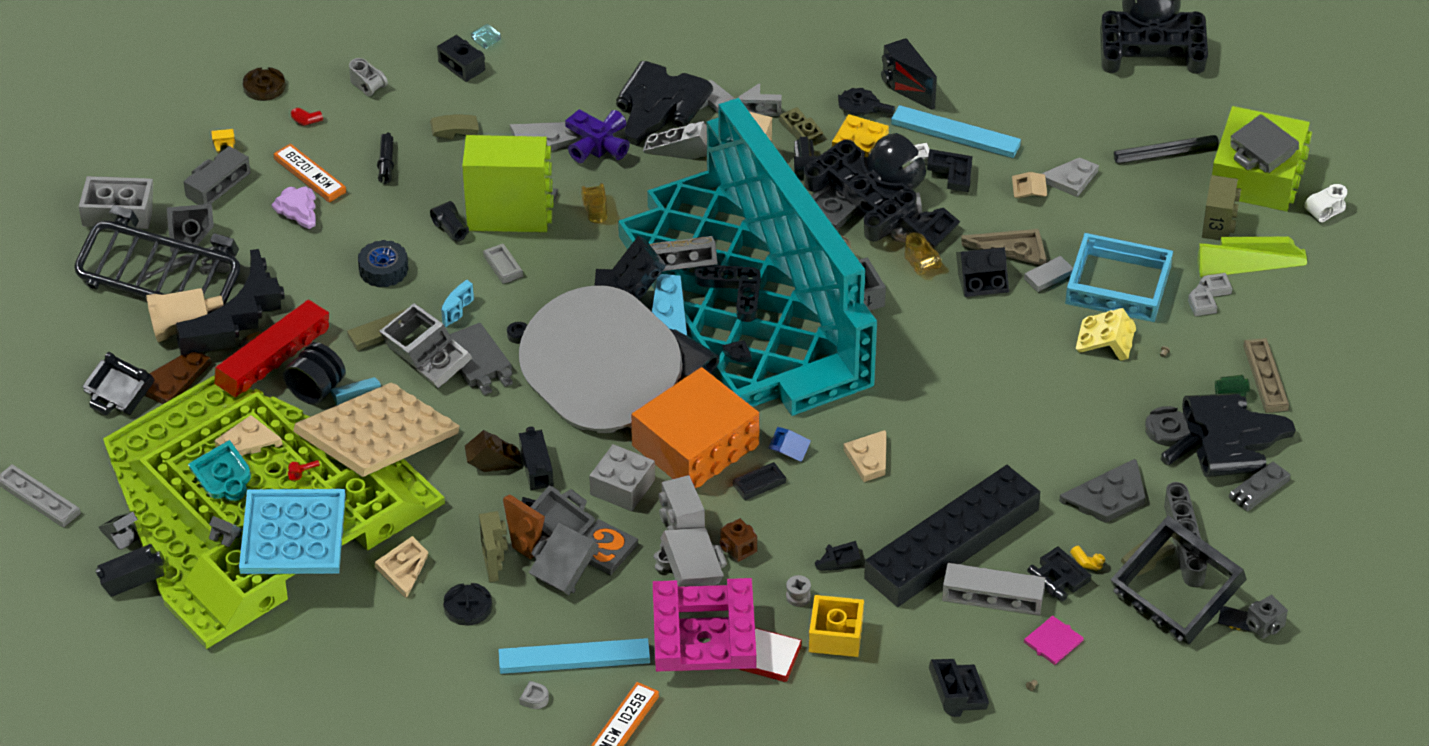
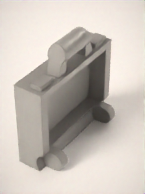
(693, 557)

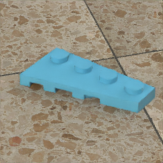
(669, 302)

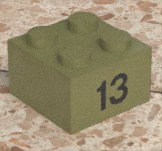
(1221, 208)

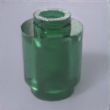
(1232, 384)

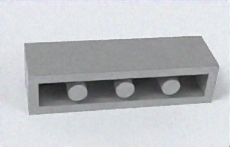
(993, 589)

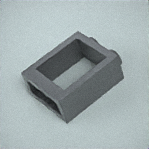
(425, 345)

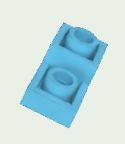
(453, 305)

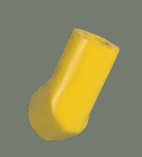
(1092, 563)

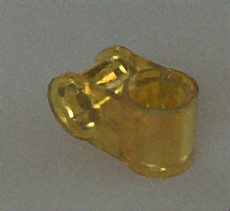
(595, 203)
(921, 254)

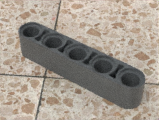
(1180, 508)

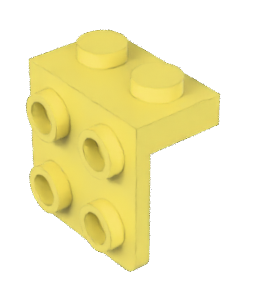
(1107, 329)

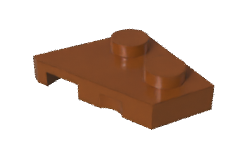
(523, 524)

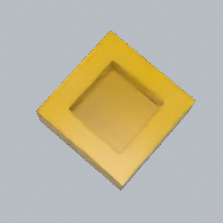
(223, 137)

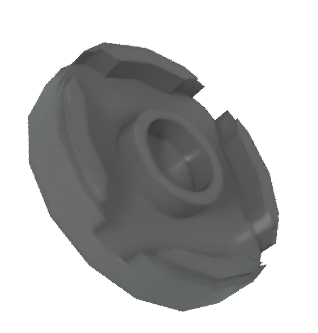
(1166, 425)

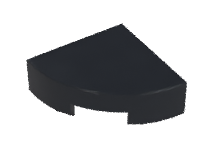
(737, 351)

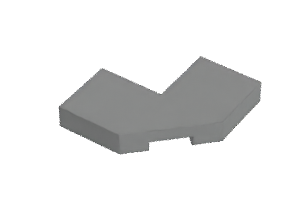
(1202, 296)

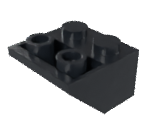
(983, 271)

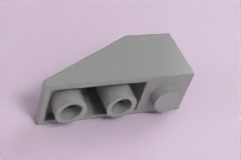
(682, 142)

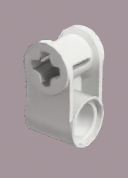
(1327, 202)

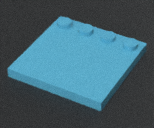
(292, 531)

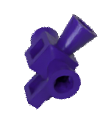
(597, 135)

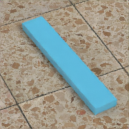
(956, 131)
(574, 656)

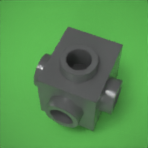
(1266, 616)

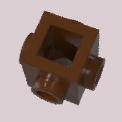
(738, 539)

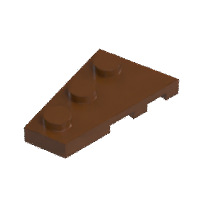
(177, 376)

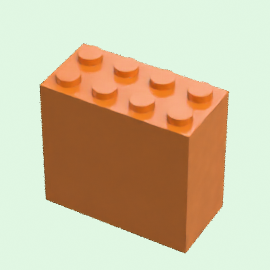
(695, 428)

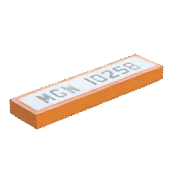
(310, 173)
(627, 716)

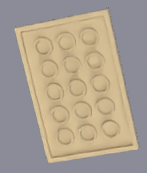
(376, 429)

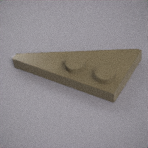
(1019, 245)

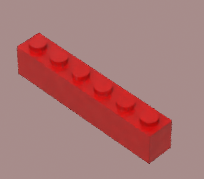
(271, 348)

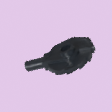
(862, 102)

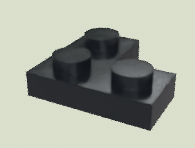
(955, 165)

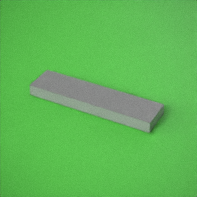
(38, 496)

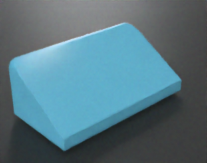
(353, 390)

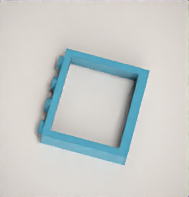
(1107, 300)

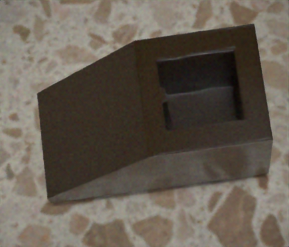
(491, 453)

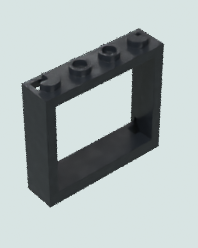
(1167, 529)

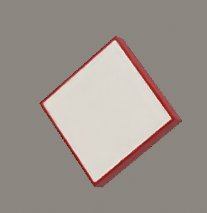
(775, 654)

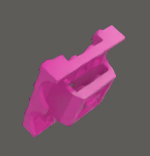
(731, 637)

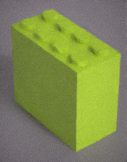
(507, 183)
(1258, 187)

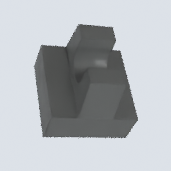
(224, 528)

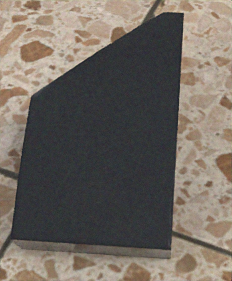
(840, 557)

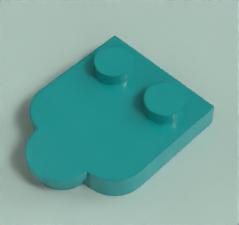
(222, 472)

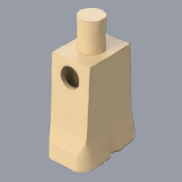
(178, 307)

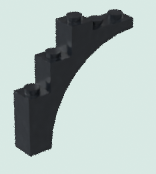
(222, 327)

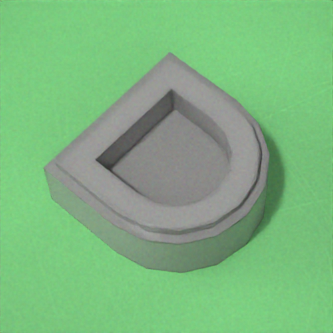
(534, 696)

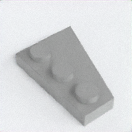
(557, 134)

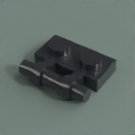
(1064, 569)

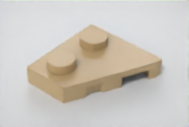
(249, 436)
(868, 455)
(403, 565)

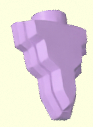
(297, 205)

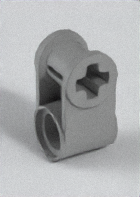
(366, 76)

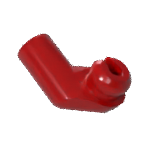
(305, 118)

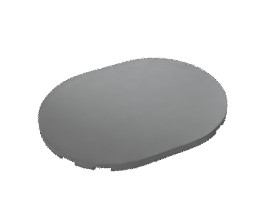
(598, 357)

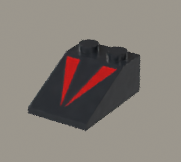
(908, 73)

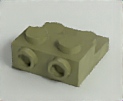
(493, 543)

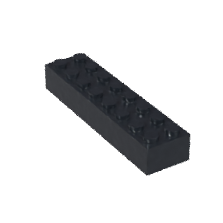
(951, 535)

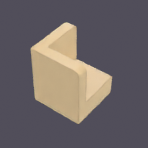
(1029, 184)

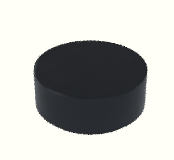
(515, 332)

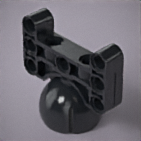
(1153, 30)
(874, 182)

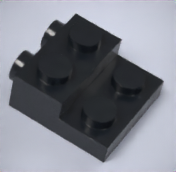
(638, 268)

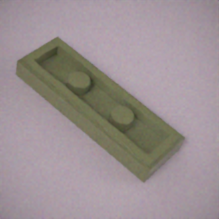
(369, 333)

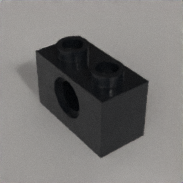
(461, 58)

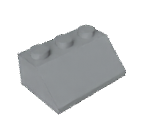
(104, 192)

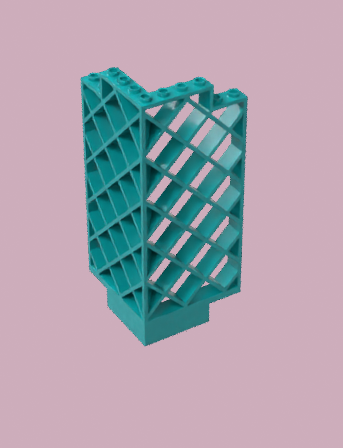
(803, 254)

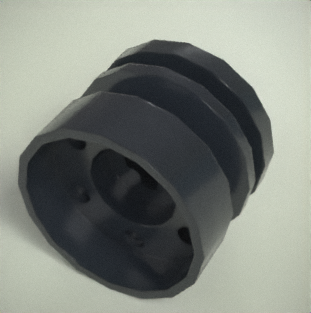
(314, 373)

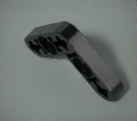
(743, 285)

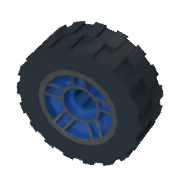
(383, 263)

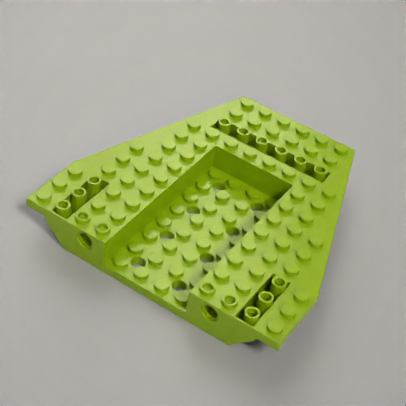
(175, 512)

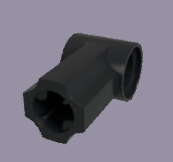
(803, 154)
(449, 219)

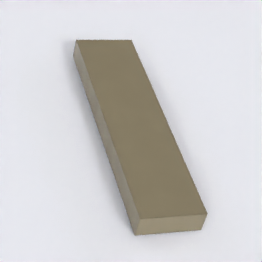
(1266, 375)

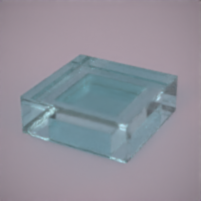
(486, 36)

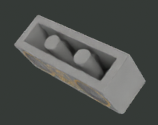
(687, 252)

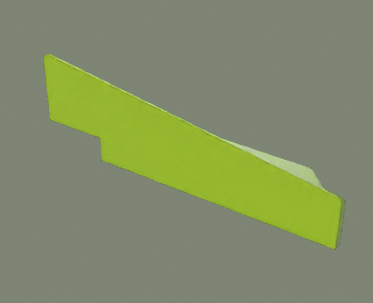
(1249, 255)

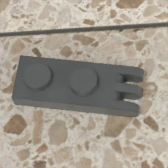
(1260, 486)

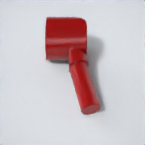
(295, 469)

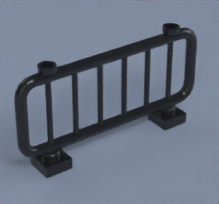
(125, 223)

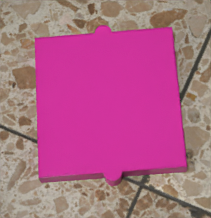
(1053, 640)

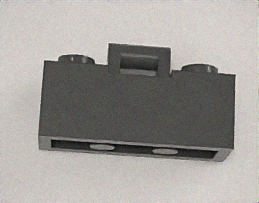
(216, 177)

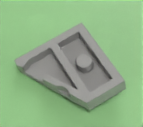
(1072, 176)

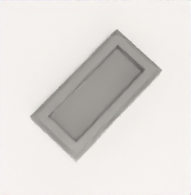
(503, 263)
(1048, 274)

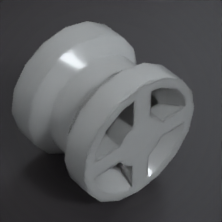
(794, 595)

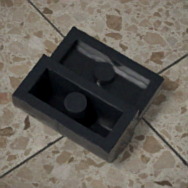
(958, 686)

